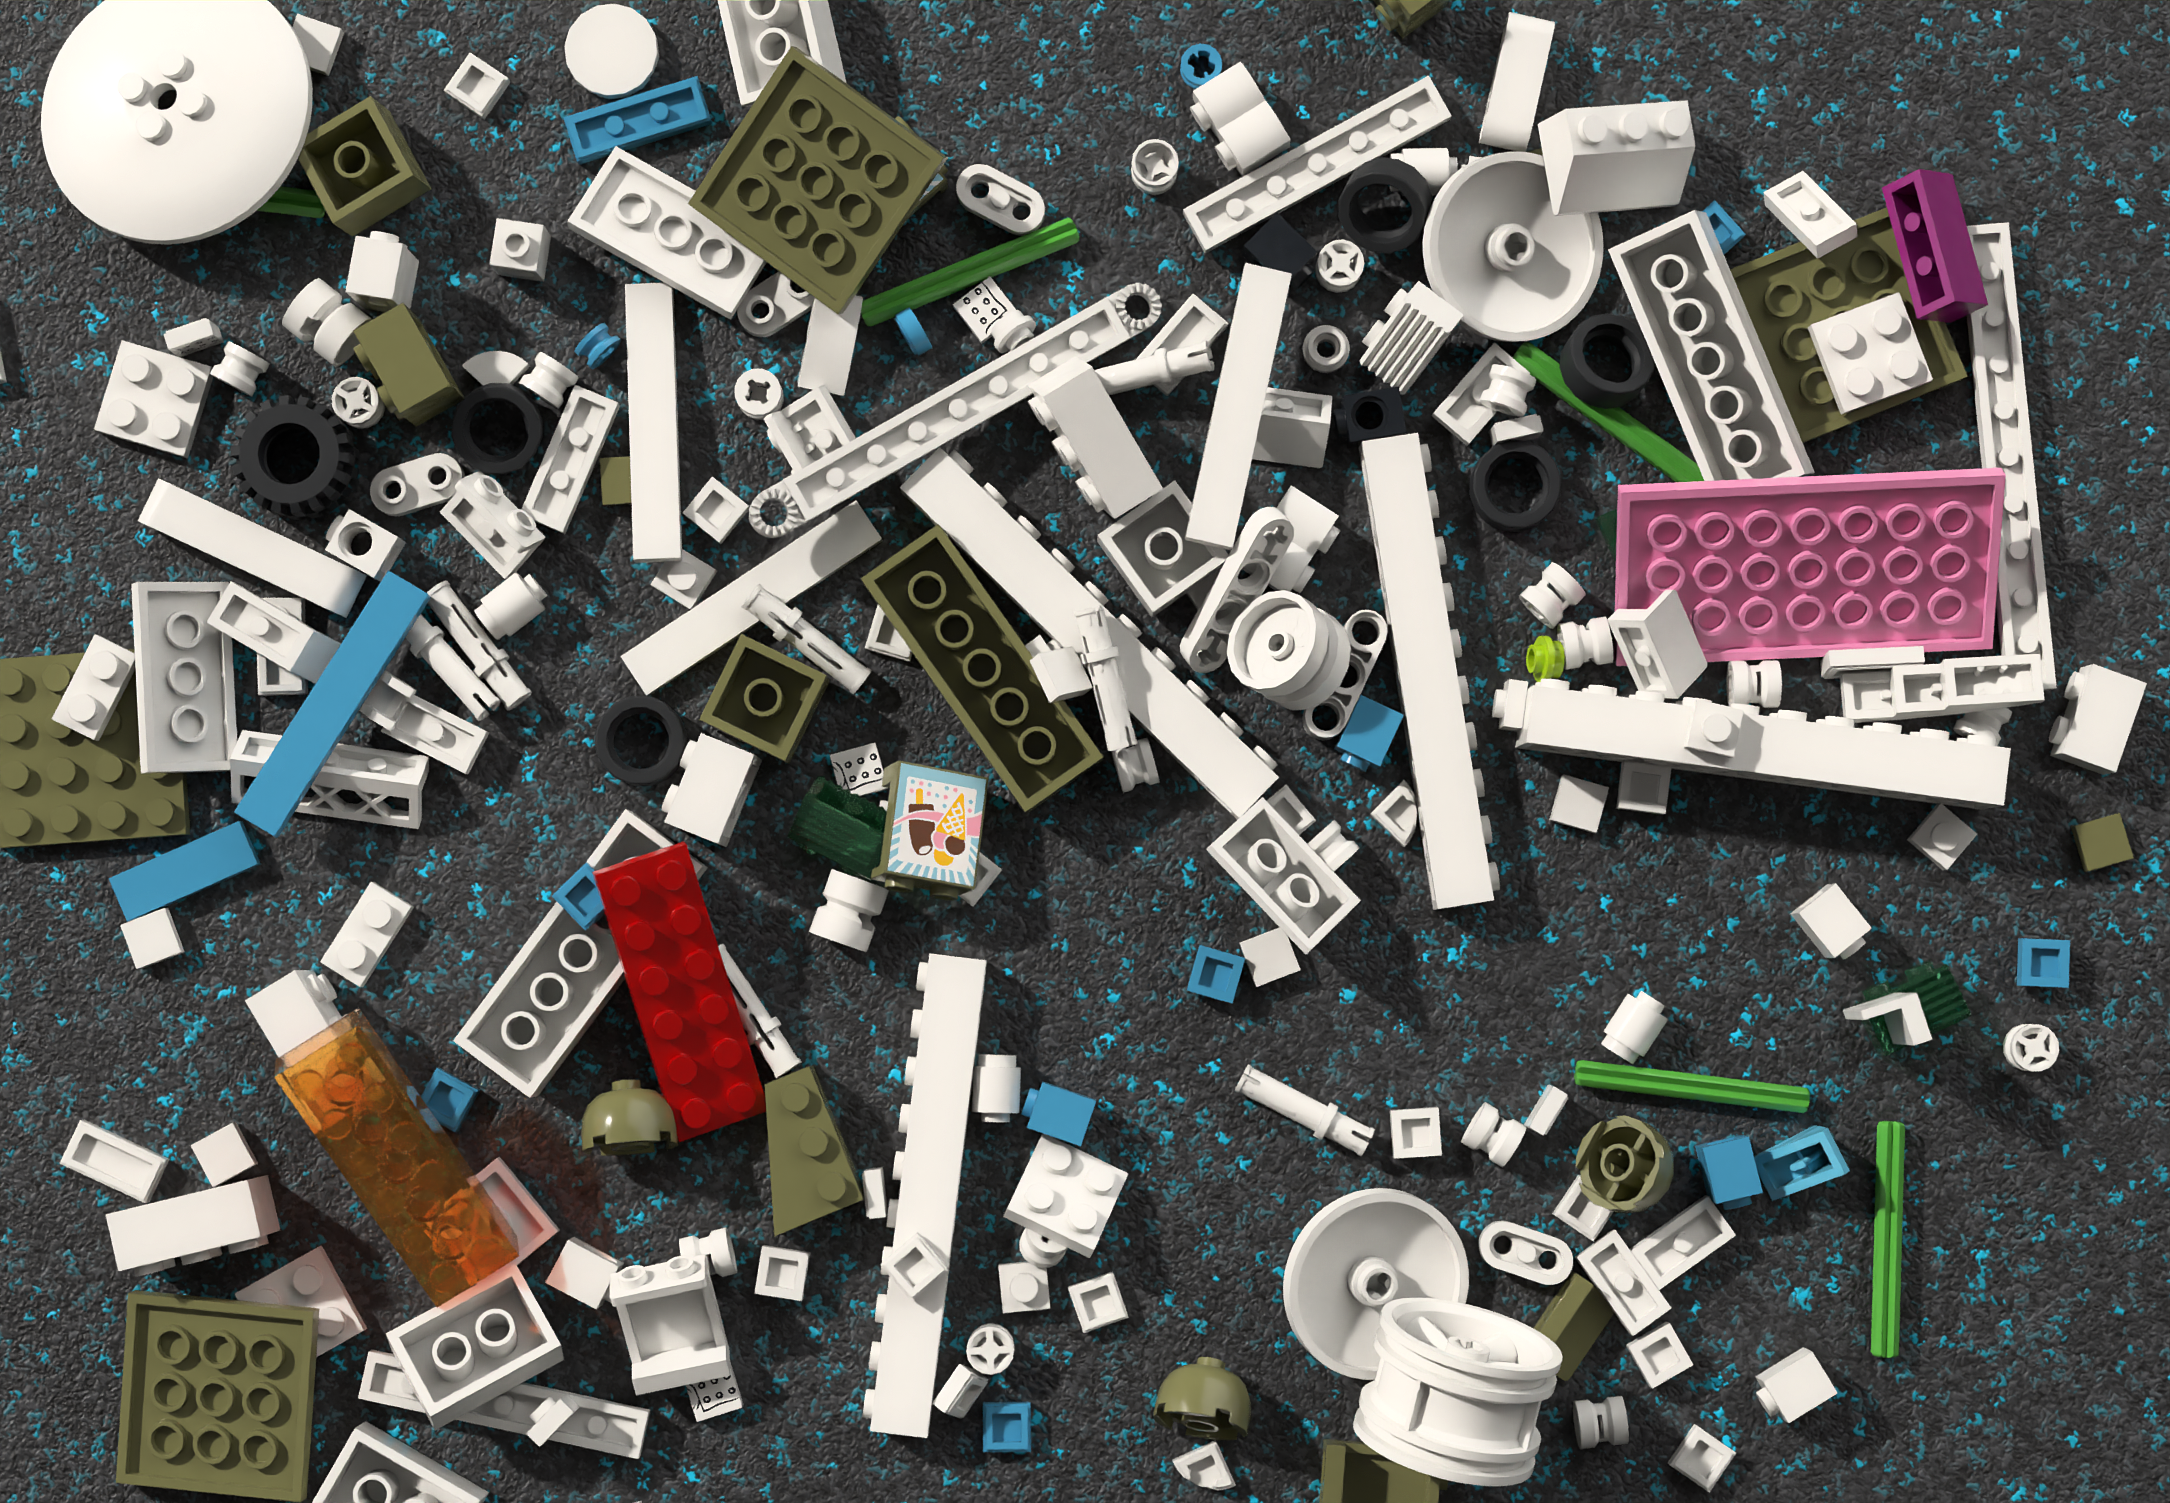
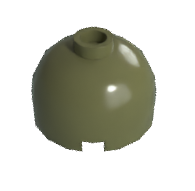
(628, 1121)
(1625, 1165)
(1205, 1400)

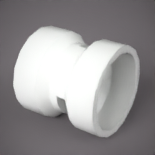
(1157, 158)
(1552, 595)
(1586, 642)
(1754, 683)
(1493, 1134)
(718, 1245)
(1611, 1421)

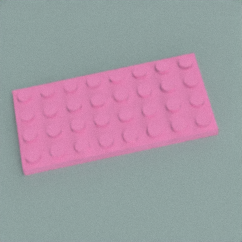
(1817, 560)

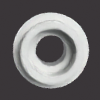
(1012, 331)
(1326, 334)

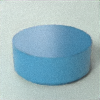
(912, 332)

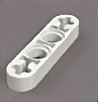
(1208, 649)

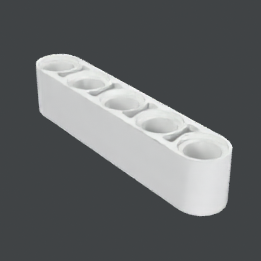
(252, 548)

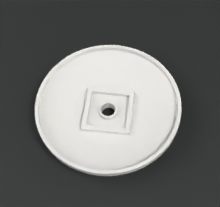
(206, 157)

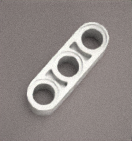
(1516, 82)
(1362, 659)

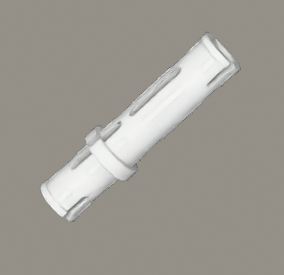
(1158, 368)
(805, 638)
(476, 644)
(430, 645)
(1106, 681)
(780, 1059)
(1297, 1106)

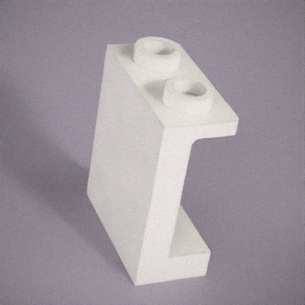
(671, 1323)

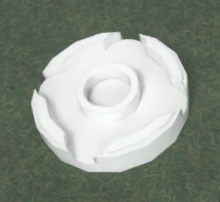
(611, 51)

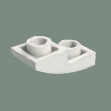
(829, 347)

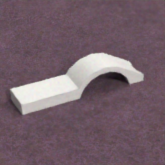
(297, 647)

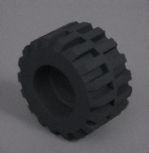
(263, 435)

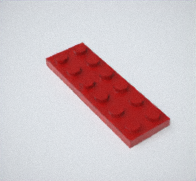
(680, 990)

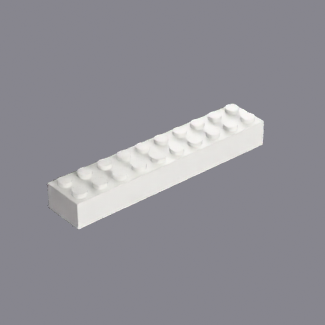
(1769, 747)

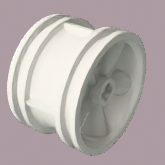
(1457, 1391)

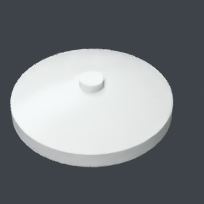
(1505, 255)
(1358, 1259)

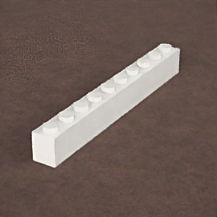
(1050, 596)
(1427, 672)
(928, 1189)

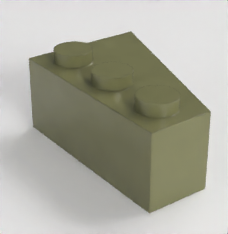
(806, 1153)

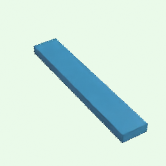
(332, 704)

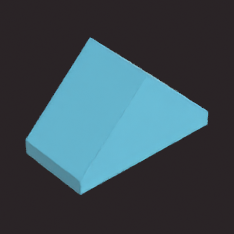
(1800, 1162)

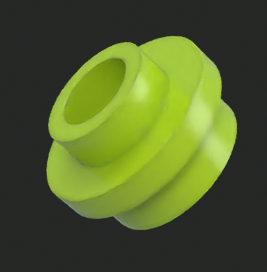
(1545, 658)

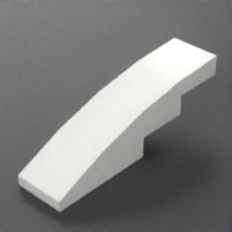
(1942, 688)

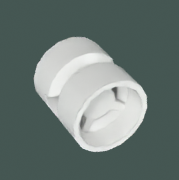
(321, 317)
(849, 910)

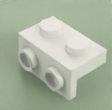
(808, 429)
(492, 523)

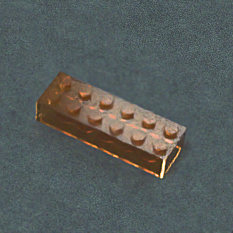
(396, 1157)

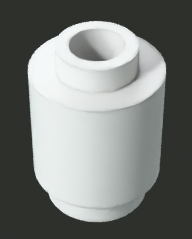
(1431, 163)
(511, 605)
(1634, 1026)
(996, 1087)

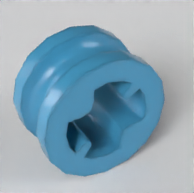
(1194, 52)
(597, 346)

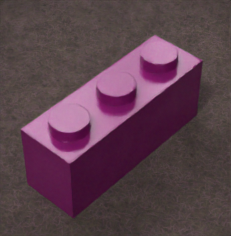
(1934, 246)

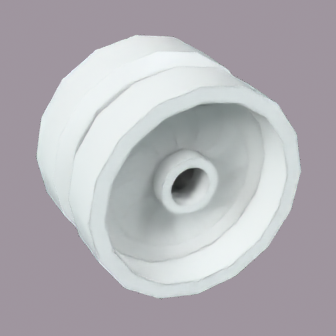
(1288, 650)

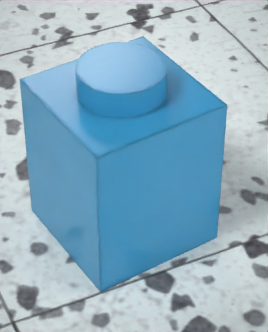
(1367, 734)
(1058, 1112)
(1729, 1171)

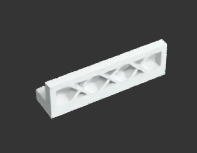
(365, 770)

